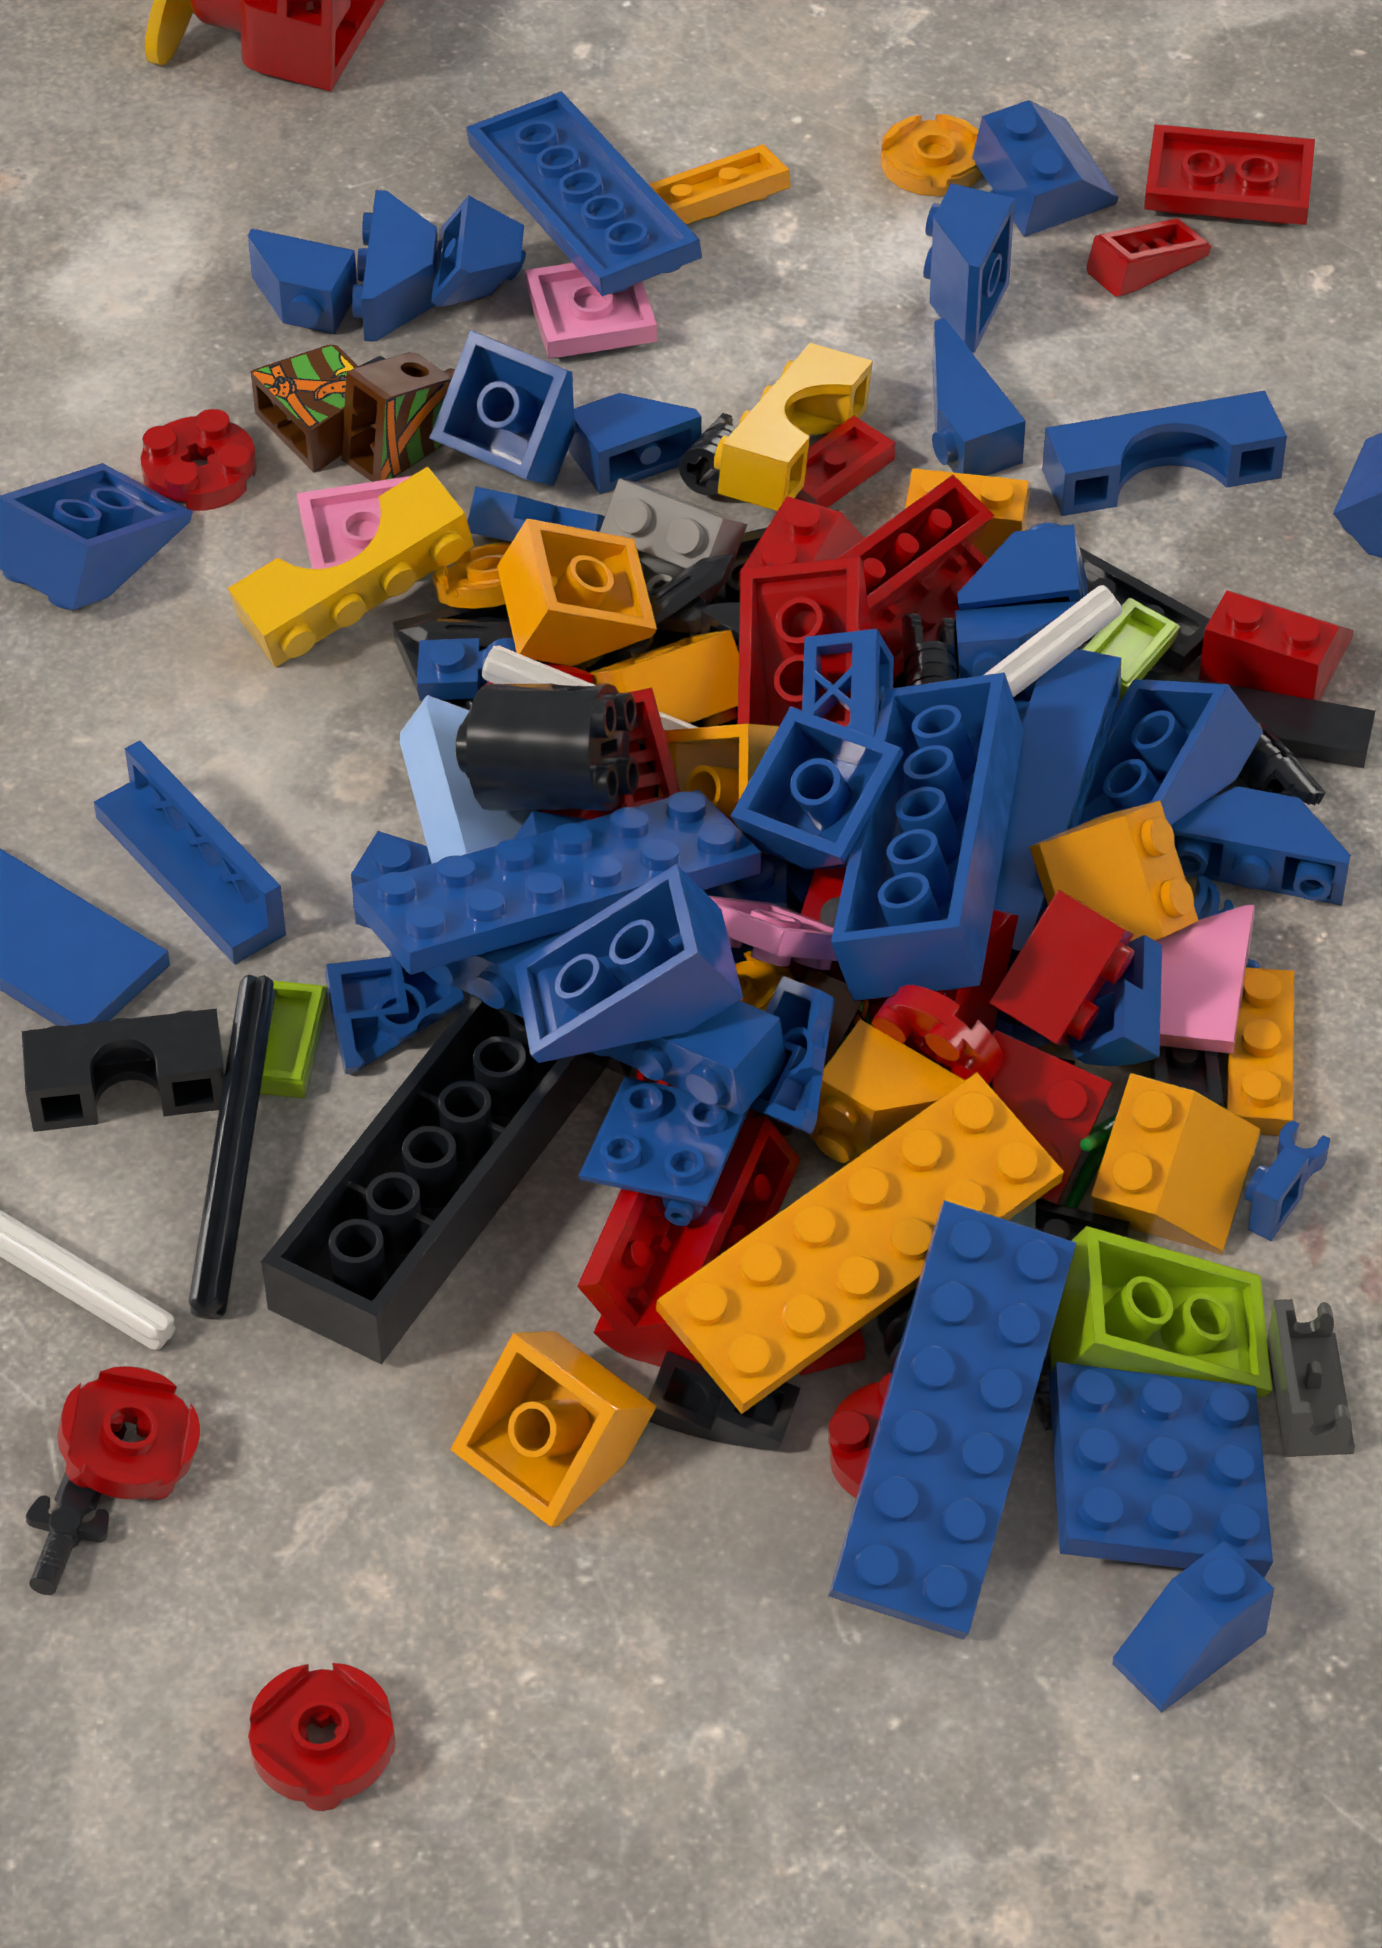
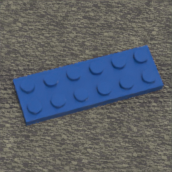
(584, 194)
(549, 880)
(952, 1421)

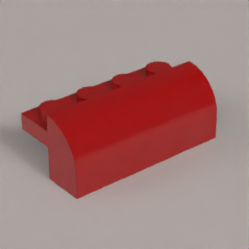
(922, 562)
(647, 1256)

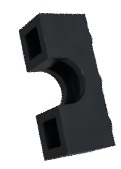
(76, 1063)

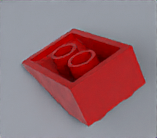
(776, 614)

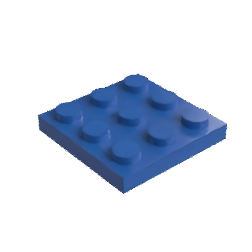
(1157, 1467)

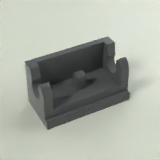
(1308, 1383)

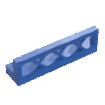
(866, 678)
(193, 857)

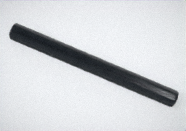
(232, 1148)

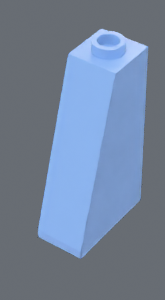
(442, 792)

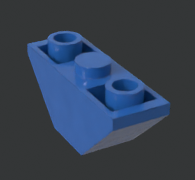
(395, 266)
(1262, 845)

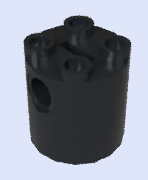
(548, 747)

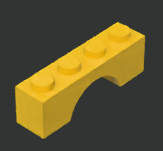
(770, 445)
(297, 606)

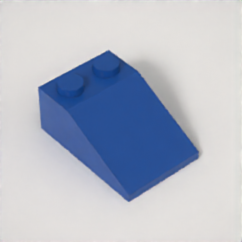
(84, 533)
(1171, 747)
(630, 972)

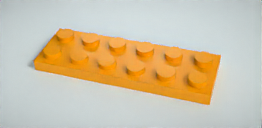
(853, 1242)

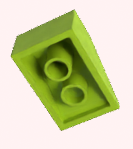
(1160, 1314)

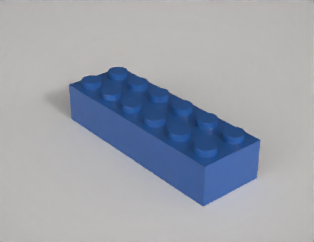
(934, 845)

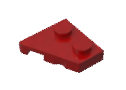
(1051, 1101)

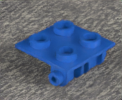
(663, 1146)

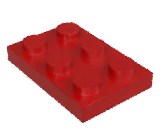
(1230, 174)

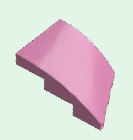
(1205, 981)

